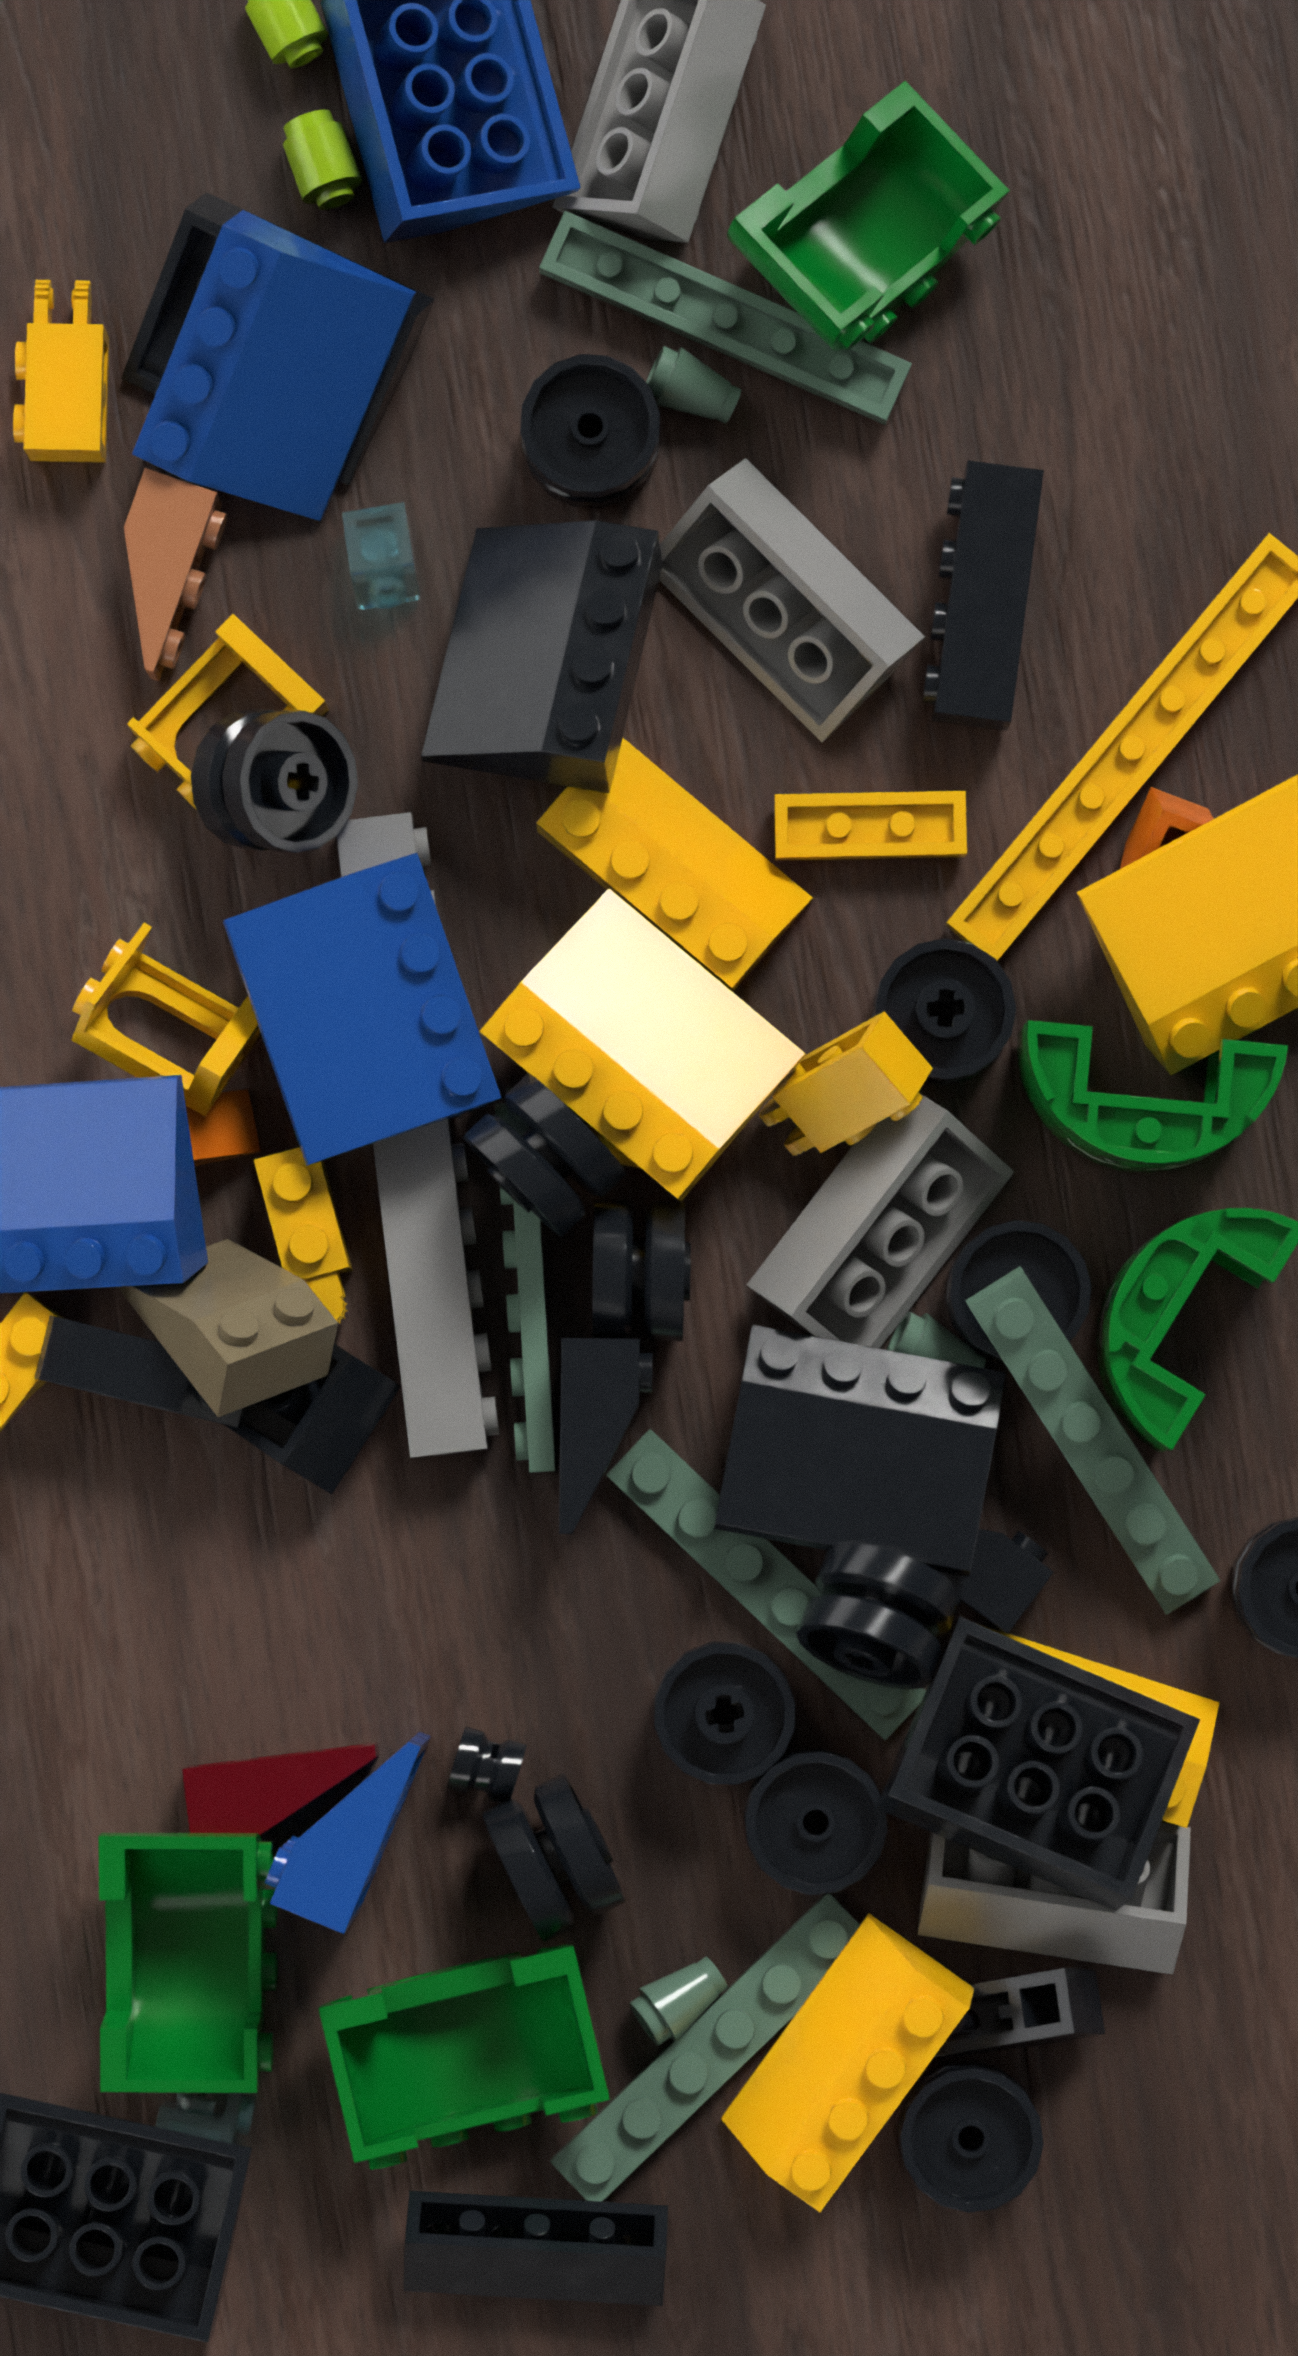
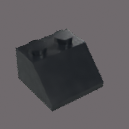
(321, 1423)

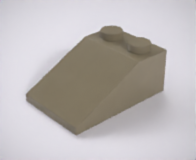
(239, 1327)

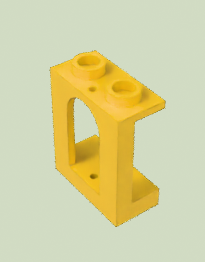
(234, 647)
(137, 975)

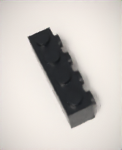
(985, 596)
(535, 2248)

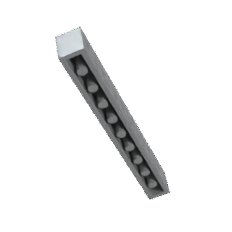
(427, 1233)

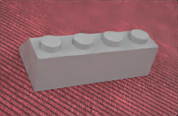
(660, 113)
(784, 599)
(881, 1227)
(999, 1906)

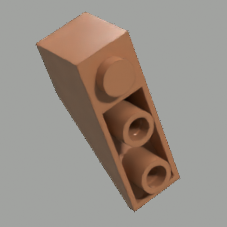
(165, 546)

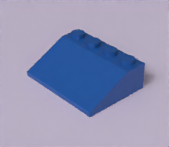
(449, 110)
(273, 368)
(362, 1009)
(97, 1186)
(335, 1860)

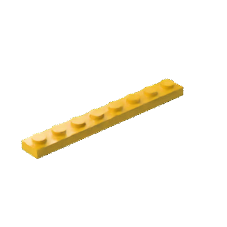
(1129, 750)

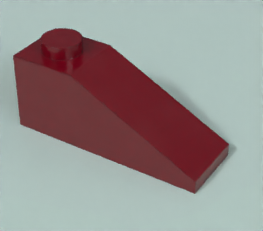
(265, 1790)

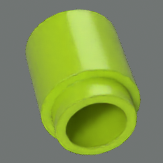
(288, 29)
(321, 159)

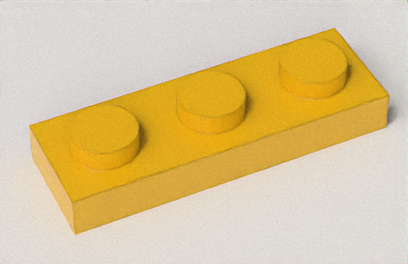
(870, 825)

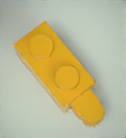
(64, 382)
(849, 1087)
(306, 1225)

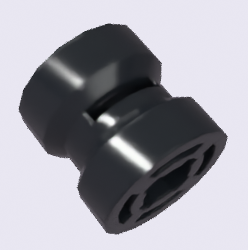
(486, 1765)

